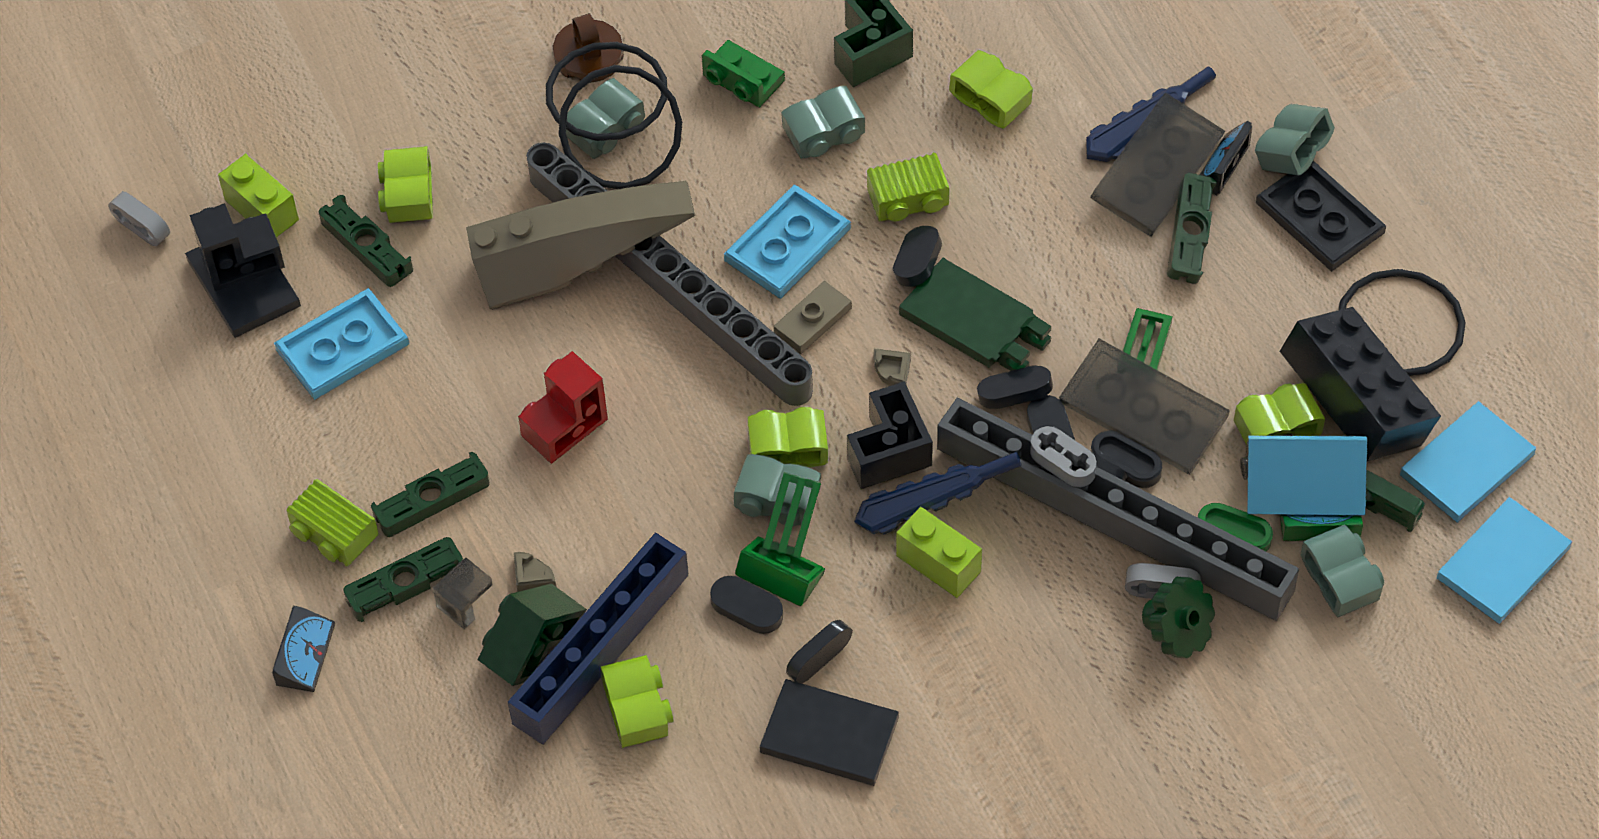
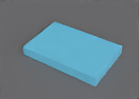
(787, 241)
(341, 343)
(1467, 461)
(1307, 475)
(1504, 560)

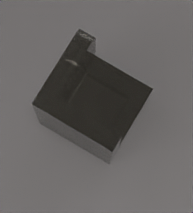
(460, 590)

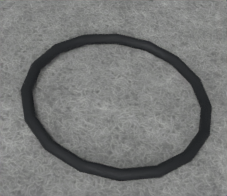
(603, 46)
(649, 77)
(1428, 280)

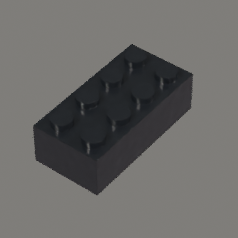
(1359, 382)

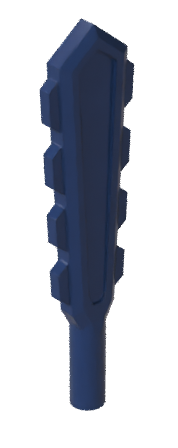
(1109, 140)
(887, 509)

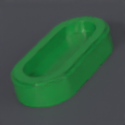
(1239, 523)

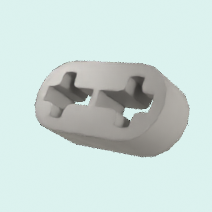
(139, 218)
(1060, 459)
(1145, 579)

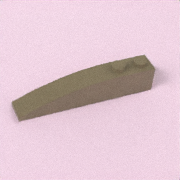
(558, 241)

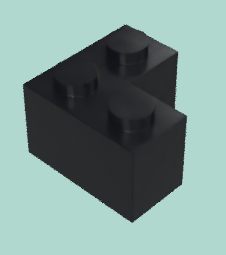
(235, 250)
(895, 442)

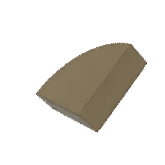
(892, 365)
(531, 572)

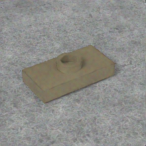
(812, 317)

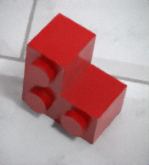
(569, 409)

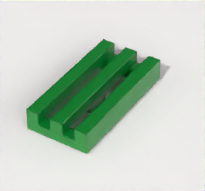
(1153, 318)
(783, 546)

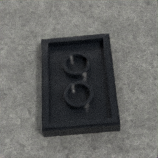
(1321, 215)
(248, 302)
(829, 732)

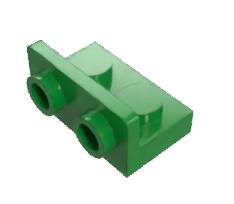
(742, 73)

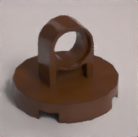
(580, 33)

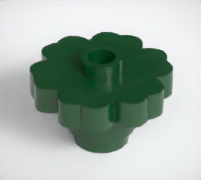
(1180, 617)

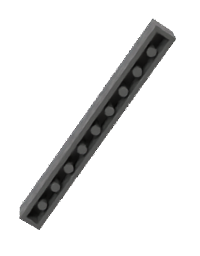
(1125, 513)

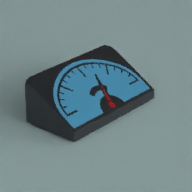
(1228, 155)
(302, 650)

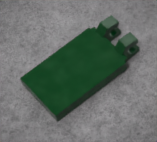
(975, 317)

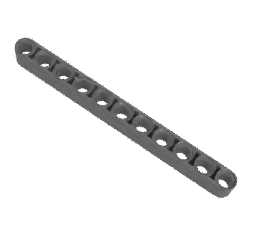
(562, 179)

